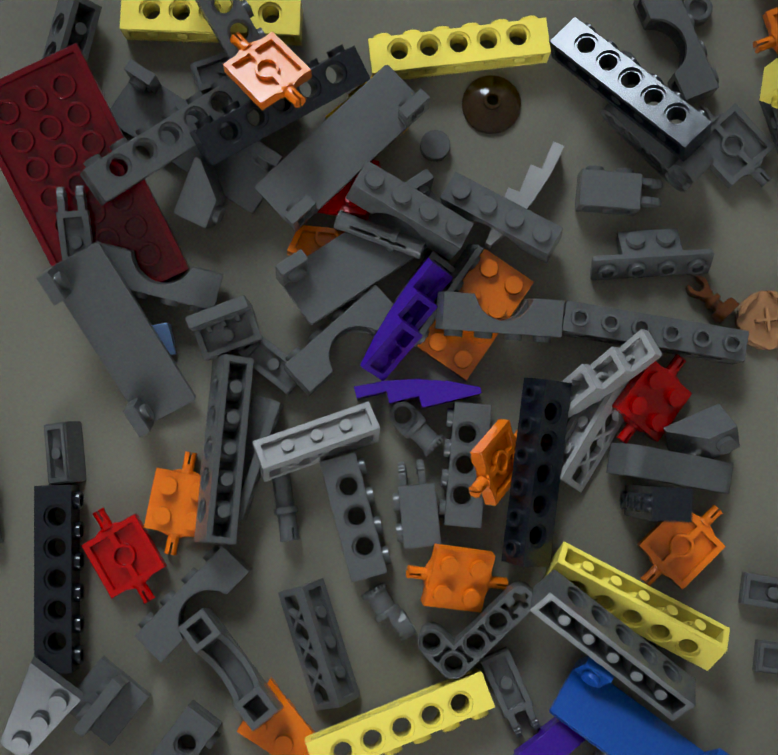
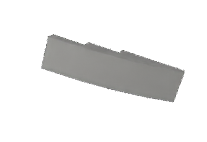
(531, 187)
(611, 370)

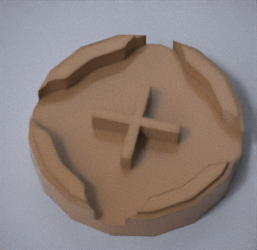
(760, 317)

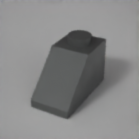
(201, 196)
(703, 434)

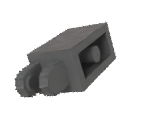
(614, 191)
(418, 510)

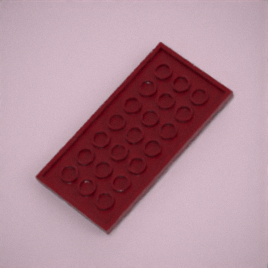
(48, 128)

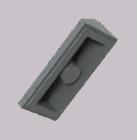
(65, 452)

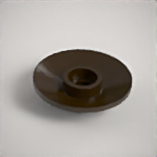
(487, 117)

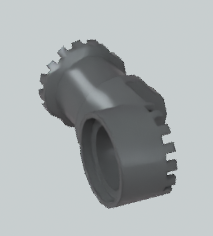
(416, 429)
(385, 608)

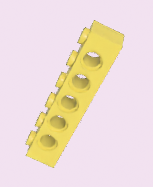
(195, 28)
(474, 57)
(644, 608)
(382, 718)

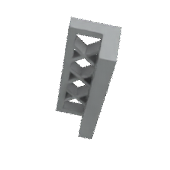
(582, 431)
(316, 441)

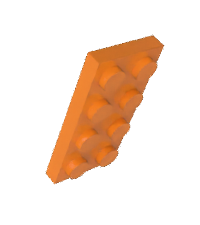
(498, 292)

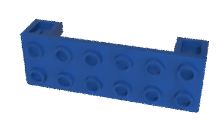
(613, 719)

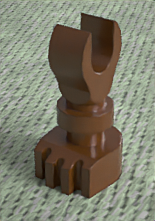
(712, 301)

